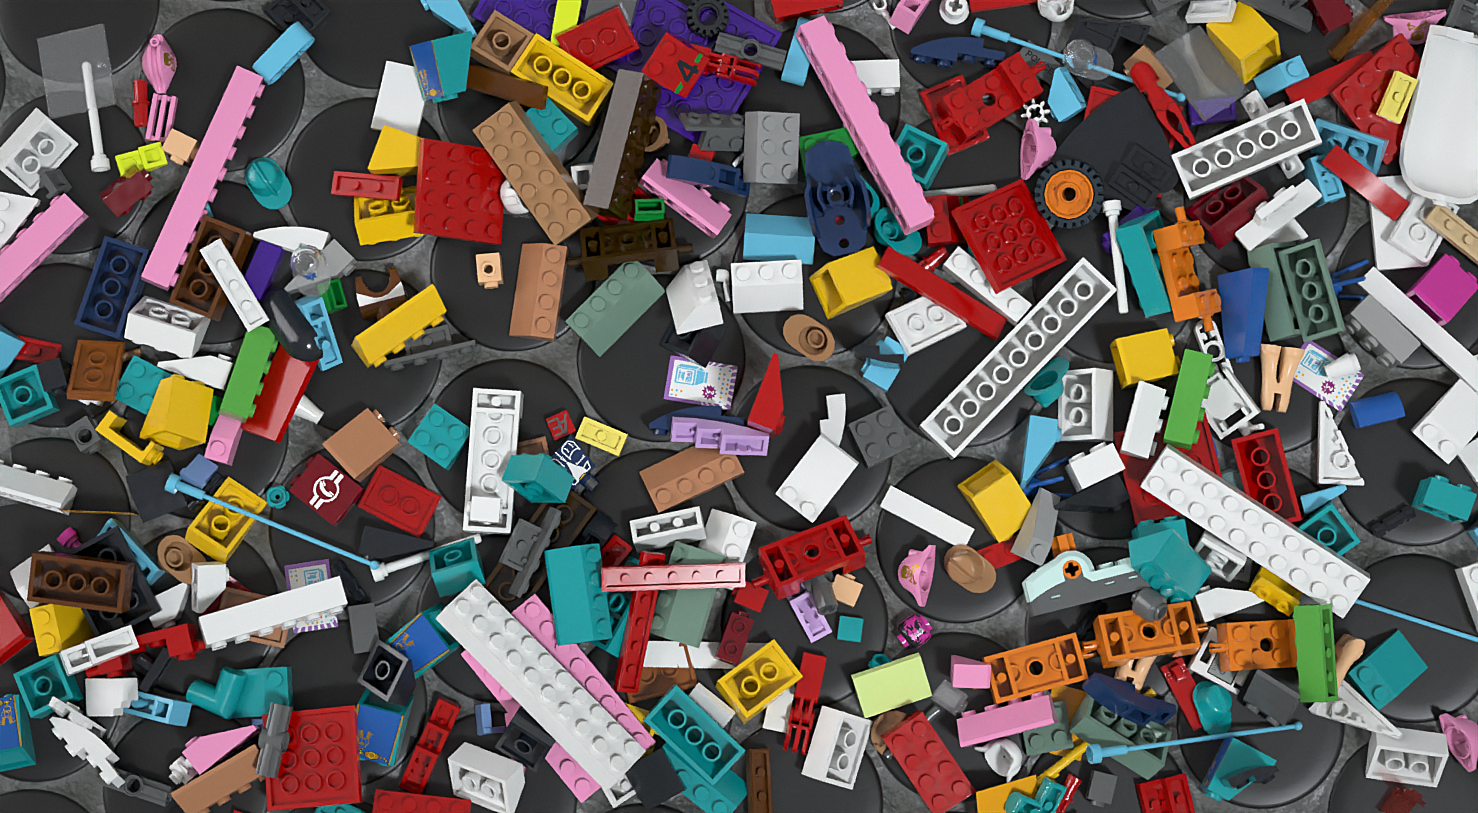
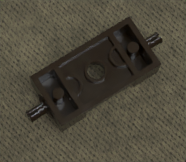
(649, 241)

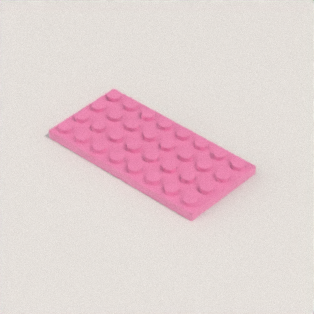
(540, 624)

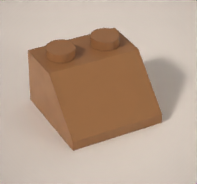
(500, 43)

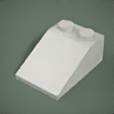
(1450, 422)
(817, 478)
(1220, 556)

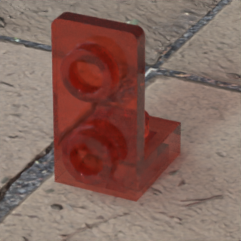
(1402, 801)

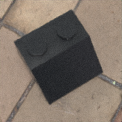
(695, 345)
(388, 674)
(525, 740)

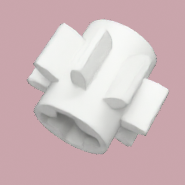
(1034, 106)
(182, 771)

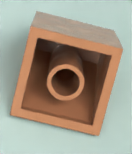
(363, 444)

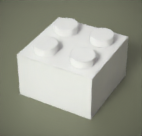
(1094, 467)

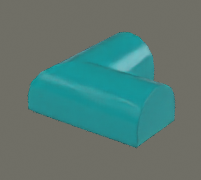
(220, 698)
(1045, 801)

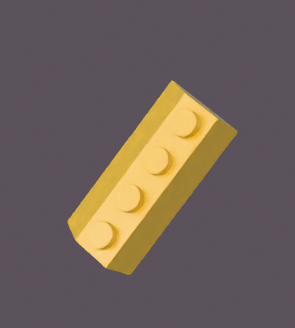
(569, 81)
(385, 219)
(400, 326)

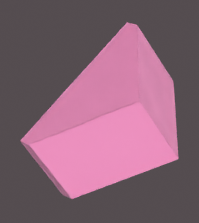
(969, 673)

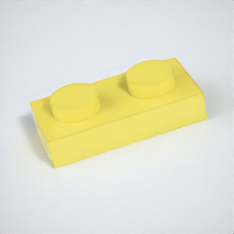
(1397, 97)
(601, 436)

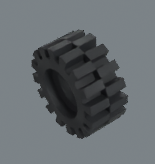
(712, 29)

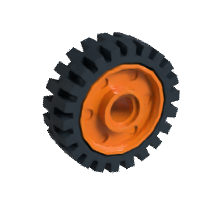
(1088, 189)

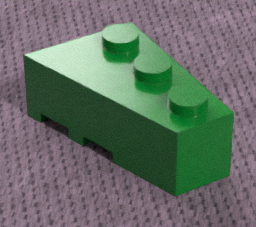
(839, 135)

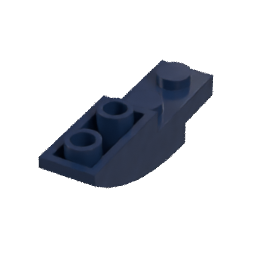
(947, 50)
(707, 175)
(663, 424)
(1123, 700)

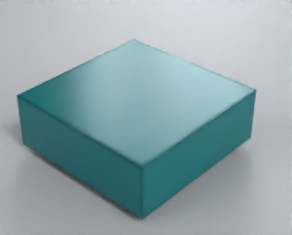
(850, 629)

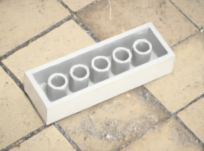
(1247, 149)
(273, 612)

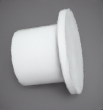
(954, 11)

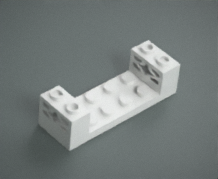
(491, 444)

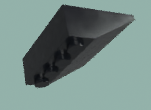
(143, 602)

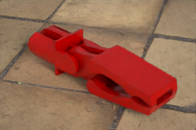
(721, 66)
(1145, 79)
(806, 690)

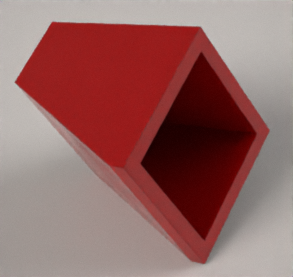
(14, 630)

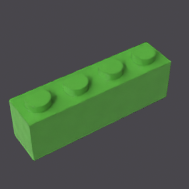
(247, 374)
(1188, 398)
(1315, 653)

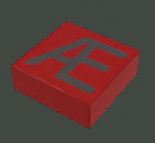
(560, 425)

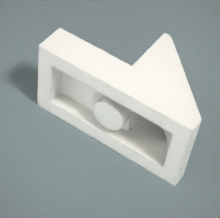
(620, 791)

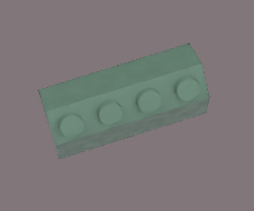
(1311, 291)
(615, 306)
(1279, 309)
(684, 612)
(1101, 726)

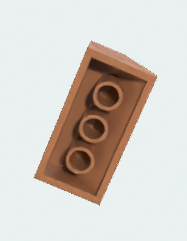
(539, 291)
(689, 476)
(220, 782)

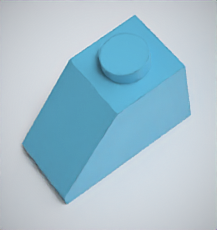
(1281, 77)
(1065, 96)

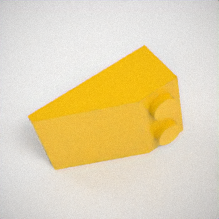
(220, 529)
(758, 681)

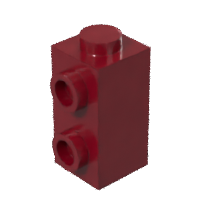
(127, 190)
(734, 638)

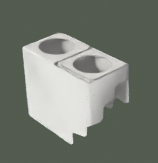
(109, 695)

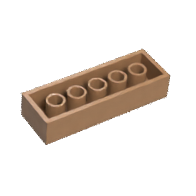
(534, 172)

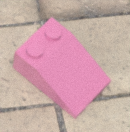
(212, 750)

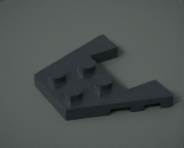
(1105, 36)

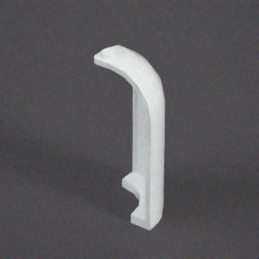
(1442, 121)

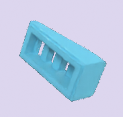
(1312, 501)

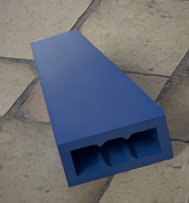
(1243, 311)

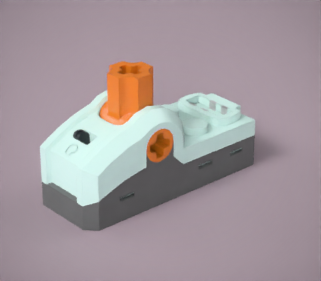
(1054, 589)

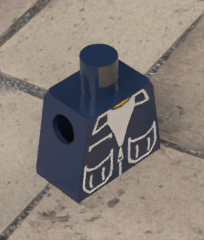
(577, 464)

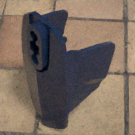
(833, 192)

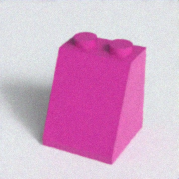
(1443, 289)

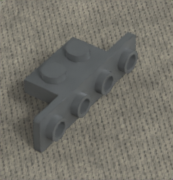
(1286, 11)
(719, 131)
(434, 343)
(526, 548)

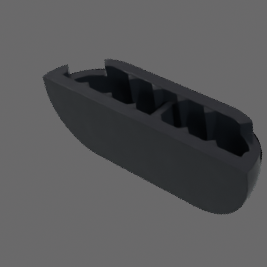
(290, 326)

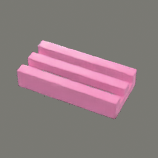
(152, 117)

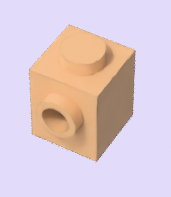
(181, 147)
(489, 270)
(846, 589)

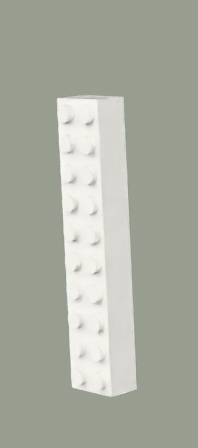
(1017, 358)
(1255, 530)
(540, 685)

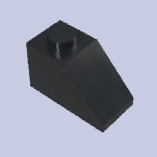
(55, 376)
(598, 531)

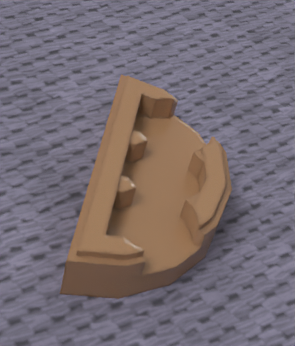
(883, 724)

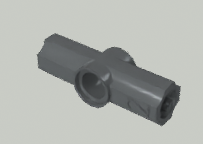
(766, 55)
(822, 590)
(274, 740)
(149, 789)

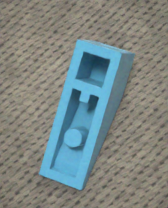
(450, 13)
(316, 313)
(1039, 442)
(160, 708)

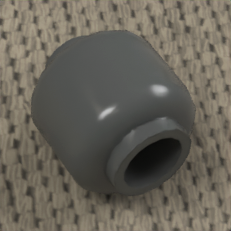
(1149, 604)

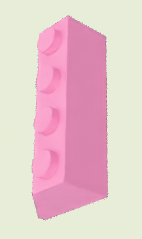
(686, 199)
(1007, 720)

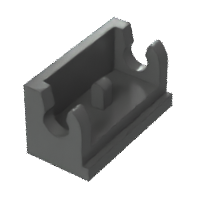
(1459, 14)
(362, 627)

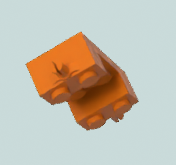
(1179, 274)
(1121, 635)
(1241, 648)
(1060, 661)

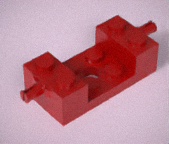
(1010, 86)
(788, 565)
(181, 644)

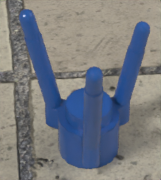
(1337, 283)
(1034, 484)

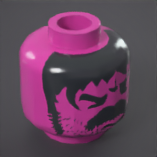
(914, 631)

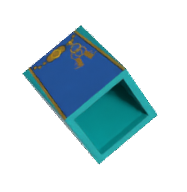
(442, 66)
(424, 640)
(381, 728)
(15, 734)
(1230, 757)

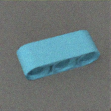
(283, 53)
(797, 62)

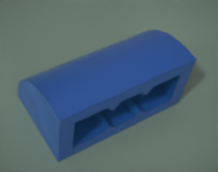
(1376, 409)

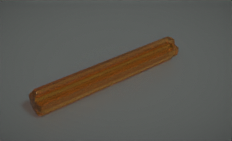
(1360, 29)

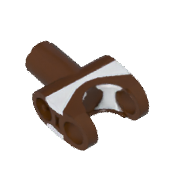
(383, 302)

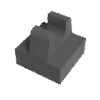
(54, 182)

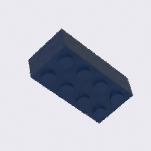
(113, 288)

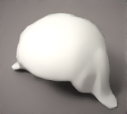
(1056, 9)
(511, 199)
(994, 754)

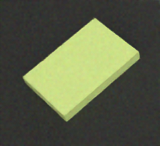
(891, 685)

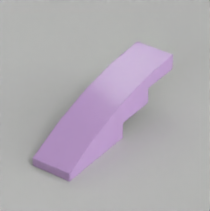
(720, 435)
(806, 612)

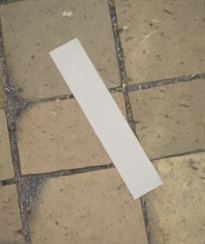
(671, 655)

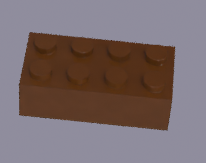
(197, 285)
(80, 581)

